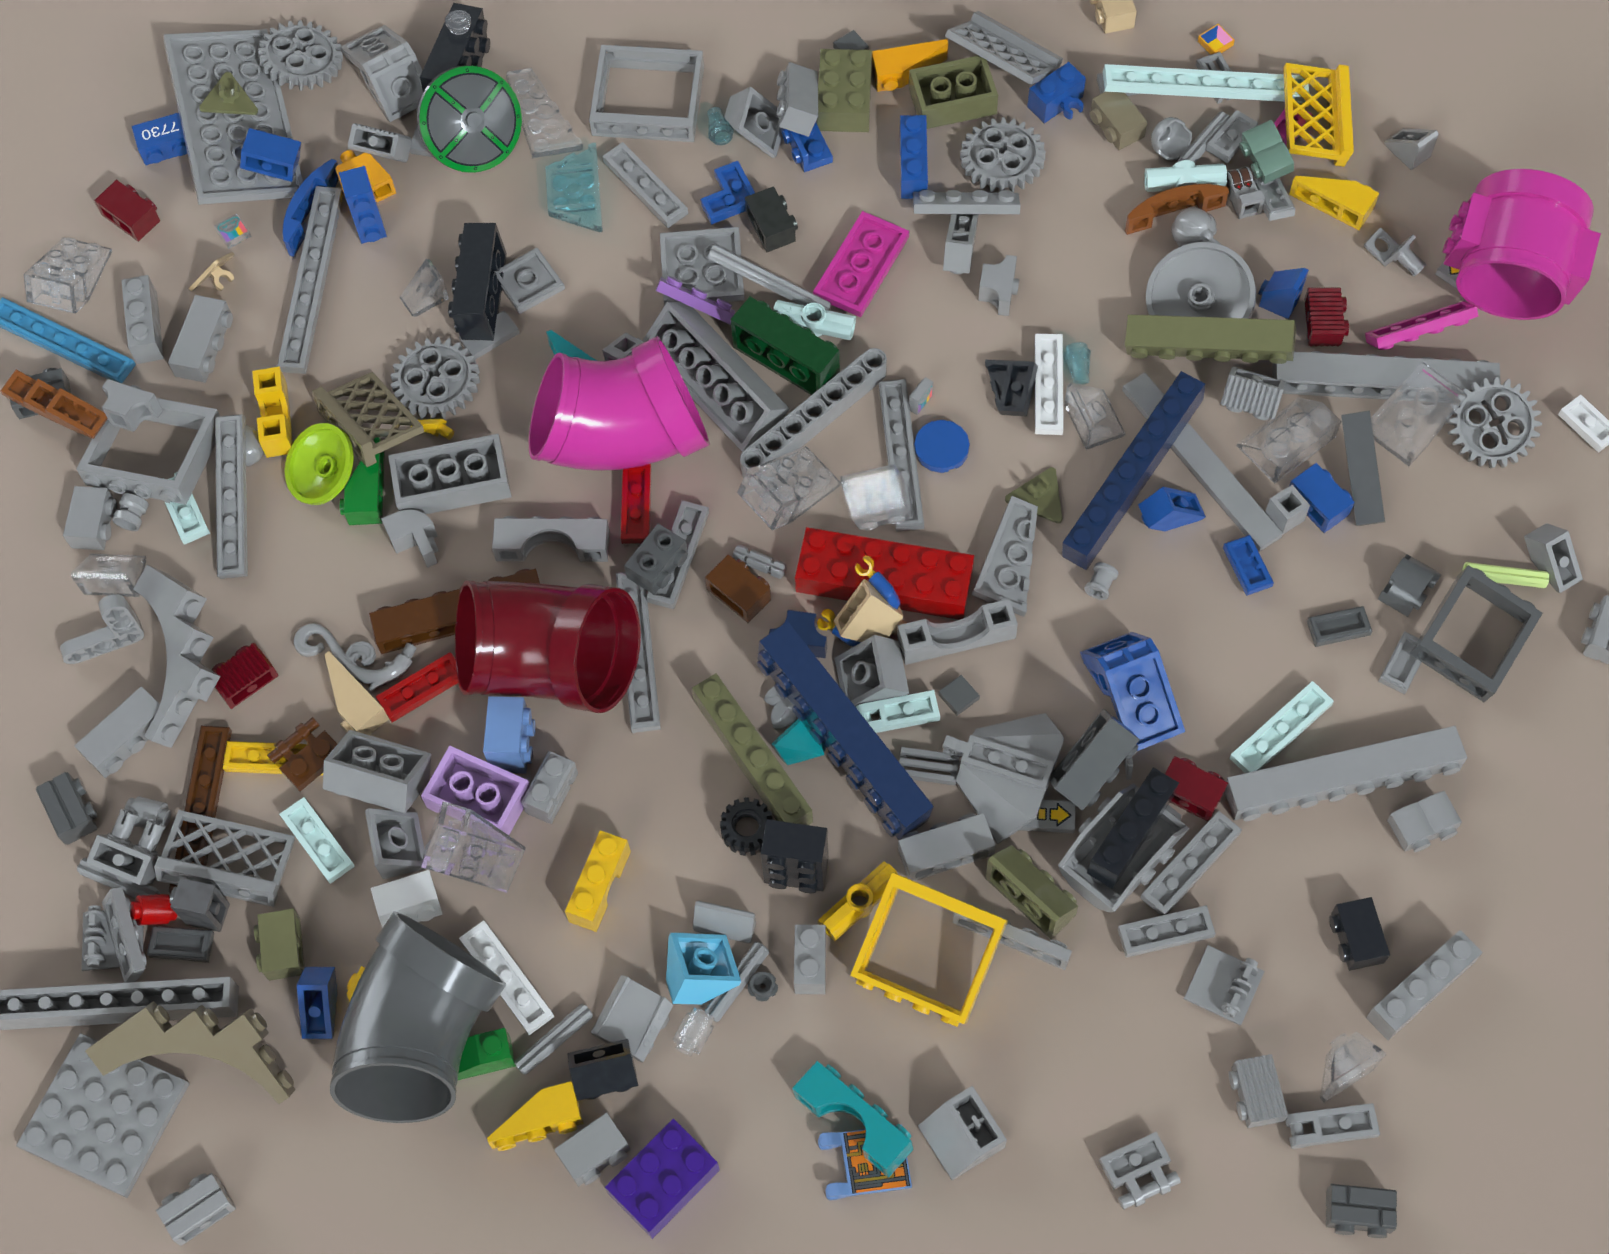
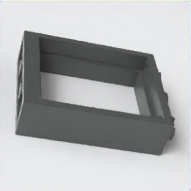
(1454, 667)

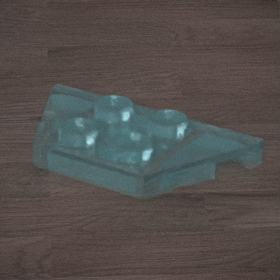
(575, 189)

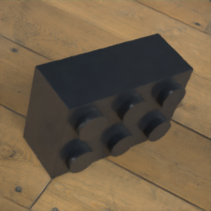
(795, 856)

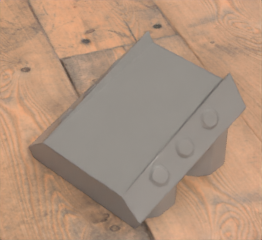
(633, 1015)

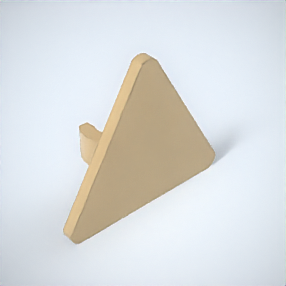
(215, 272)

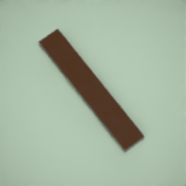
(204, 786)

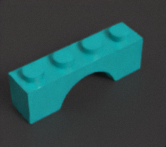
(824, 1093)

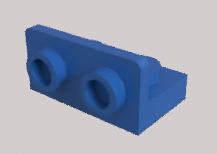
(808, 151)

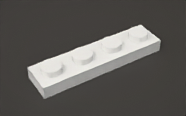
(1049, 384)
(518, 992)

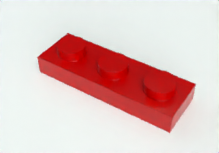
(636, 504)
(419, 687)

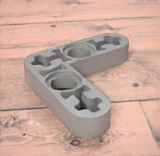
(121, 630)

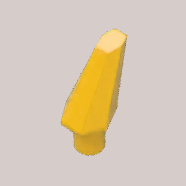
(437, 427)

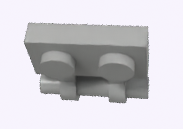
(1134, 1161)

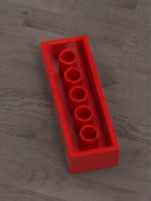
(923, 577)

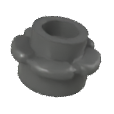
(762, 978)

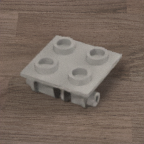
(97, 943)
(1224, 984)

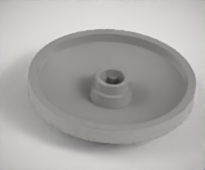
(1201, 282)

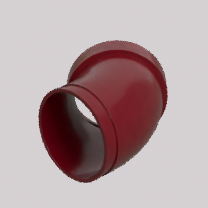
(547, 642)

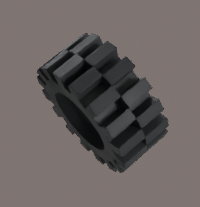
(737, 812)

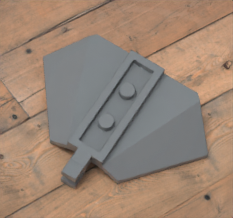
(1007, 770)

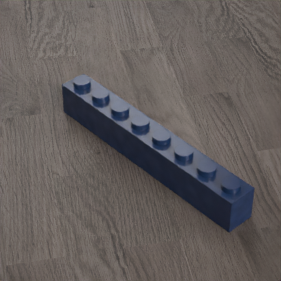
(1133, 470)

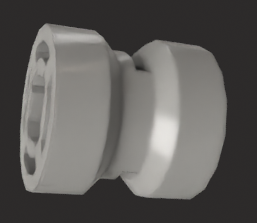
(130, 512)

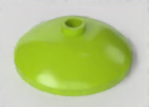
(319, 464)

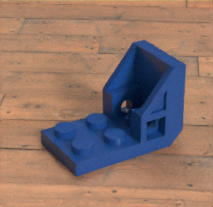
(1136, 680)

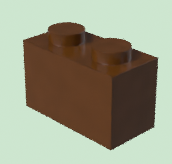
(738, 588)

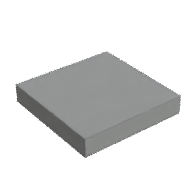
(529, 280)

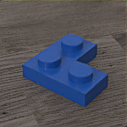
(731, 198)

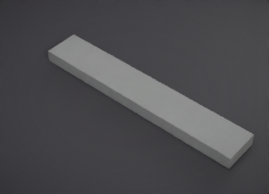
(901, 444)
(231, 496)
(642, 690)

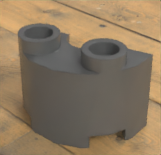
(1408, 584)

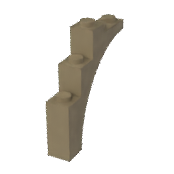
(197, 1033)

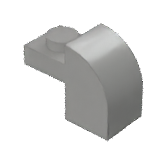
(410, 529)

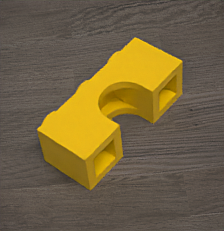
(275, 420)
(591, 891)

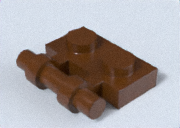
(308, 762)

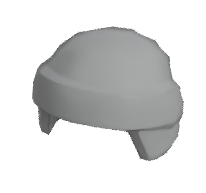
(1194, 226)

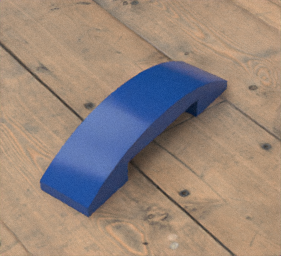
(302, 202)

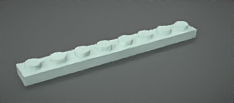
(1197, 83)

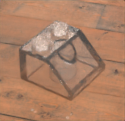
(877, 497)

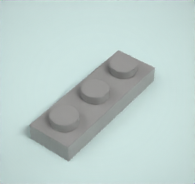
(1166, 931)
(124, 935)

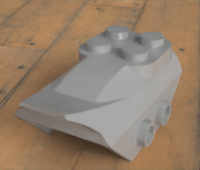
(1155, 849)

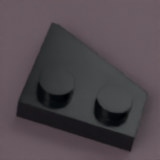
(1012, 385)

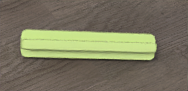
(1512, 575)

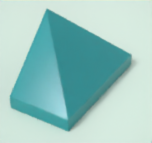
(797, 744)

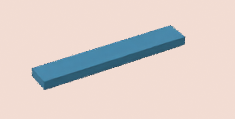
(64, 342)

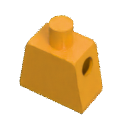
(379, 178)

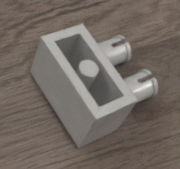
(121, 857)

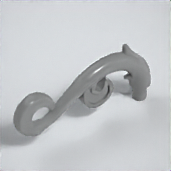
(392, 671)

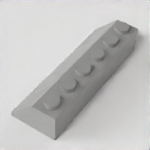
(717, 375)

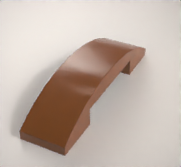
(1203, 195)

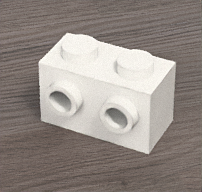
(410, 896)

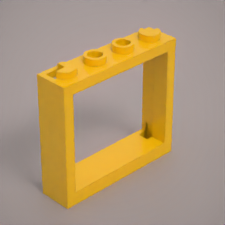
(896, 991)

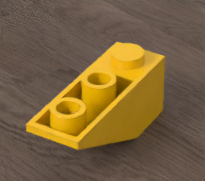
(545, 1113)

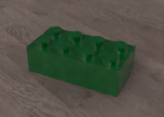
(784, 346)

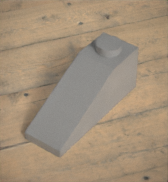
(960, 243)

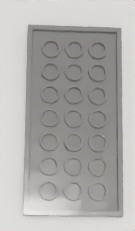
(217, 138)

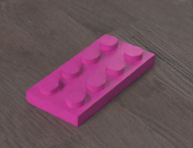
(861, 263)

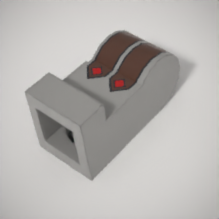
(1244, 192)

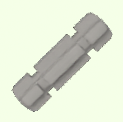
(760, 561)

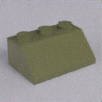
(1031, 890)

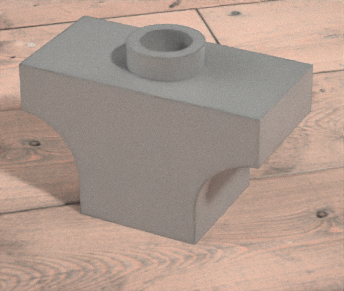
(999, 284)
(129, 405)

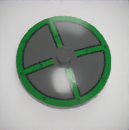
(469, 118)

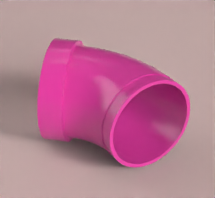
(614, 412)

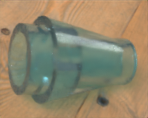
(719, 129)
(1078, 362)

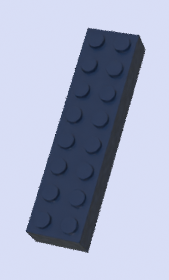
(843, 732)

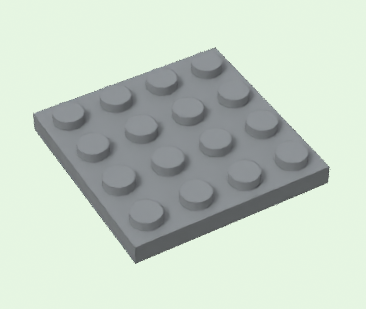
(100, 1122)

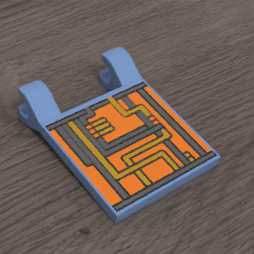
(860, 1173)

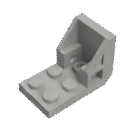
(388, 70)

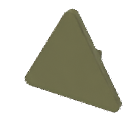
(228, 98)
(1041, 492)

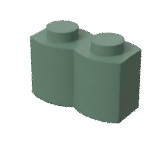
(1267, 152)

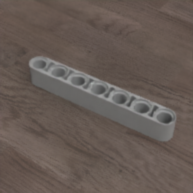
(818, 403)

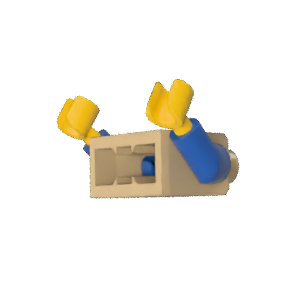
(868, 612)

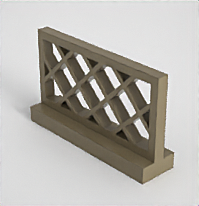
(362, 438)

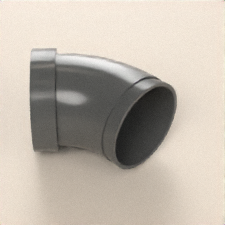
(409, 1025)

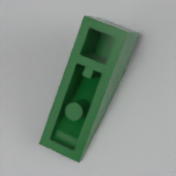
(364, 493)
(486, 1054)

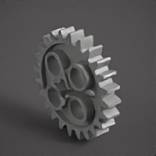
(300, 55)
(1002, 155)
(435, 378)
(1517, 411)

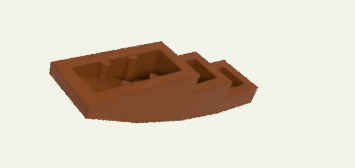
(54, 404)

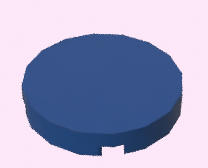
(941, 446)

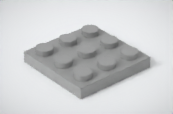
(686, 259)

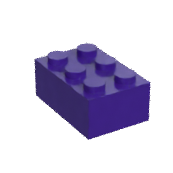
(662, 1178)

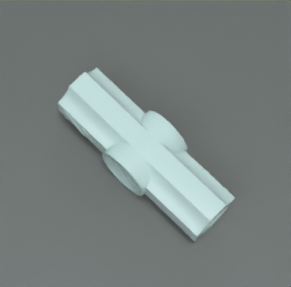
(1183, 174)
(827, 322)

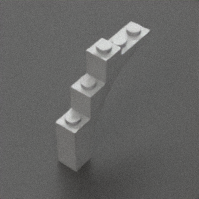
(185, 647)

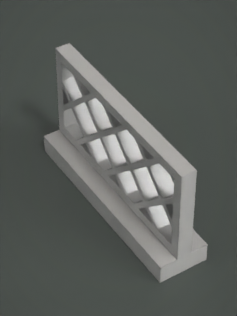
(1005, 48)
(228, 883)

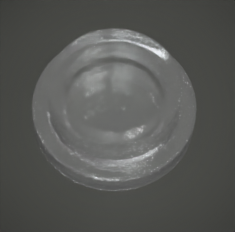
(458, 22)

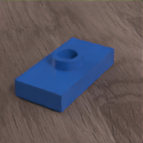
(1248, 565)

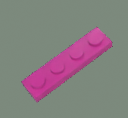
(1430, 322)

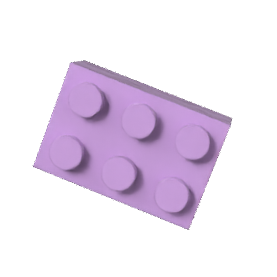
(477, 786)

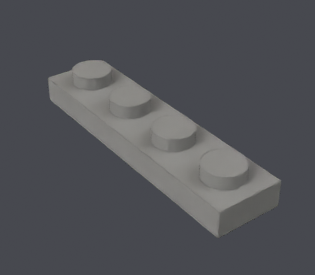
(645, 185)
(966, 202)
(689, 526)
(1191, 863)
(1023, 940)

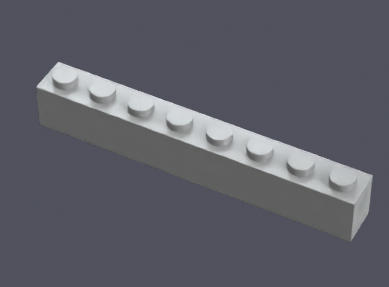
(1371, 374)
(1345, 773)
(114, 1002)

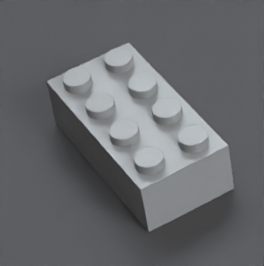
(450, 475)

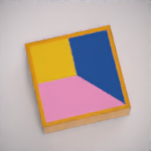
(1215, 40)

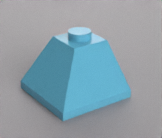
(699, 967)

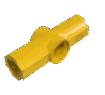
(846, 913)

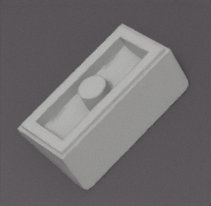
(723, 920)

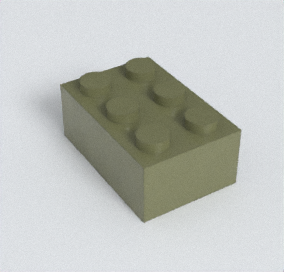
(844, 90)
(953, 91)

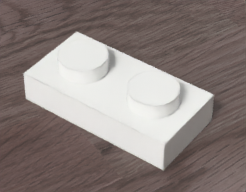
(1587, 422)

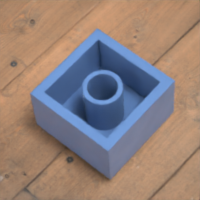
(508, 734)

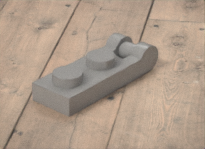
(1333, 1125)

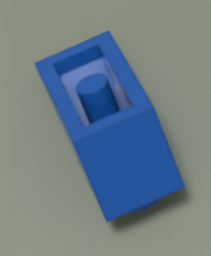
(1283, 291)
(1170, 509)
(317, 1002)

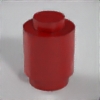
(152, 910)

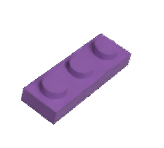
(695, 298)

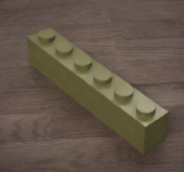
(1210, 338)
(751, 752)

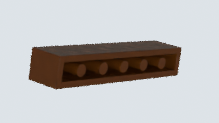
(426, 618)

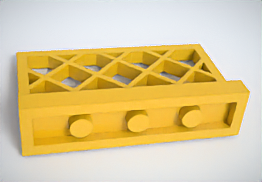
(1339, 117)

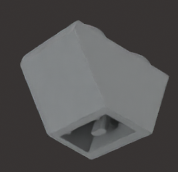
(962, 1133)

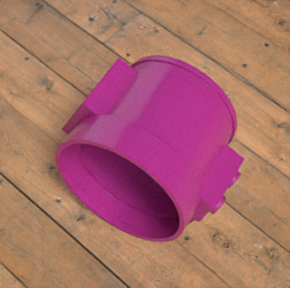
(1522, 244)

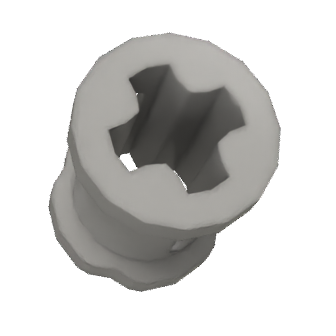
(1101, 581)

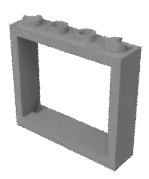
(646, 126)
(147, 486)

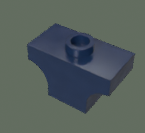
(805, 625)

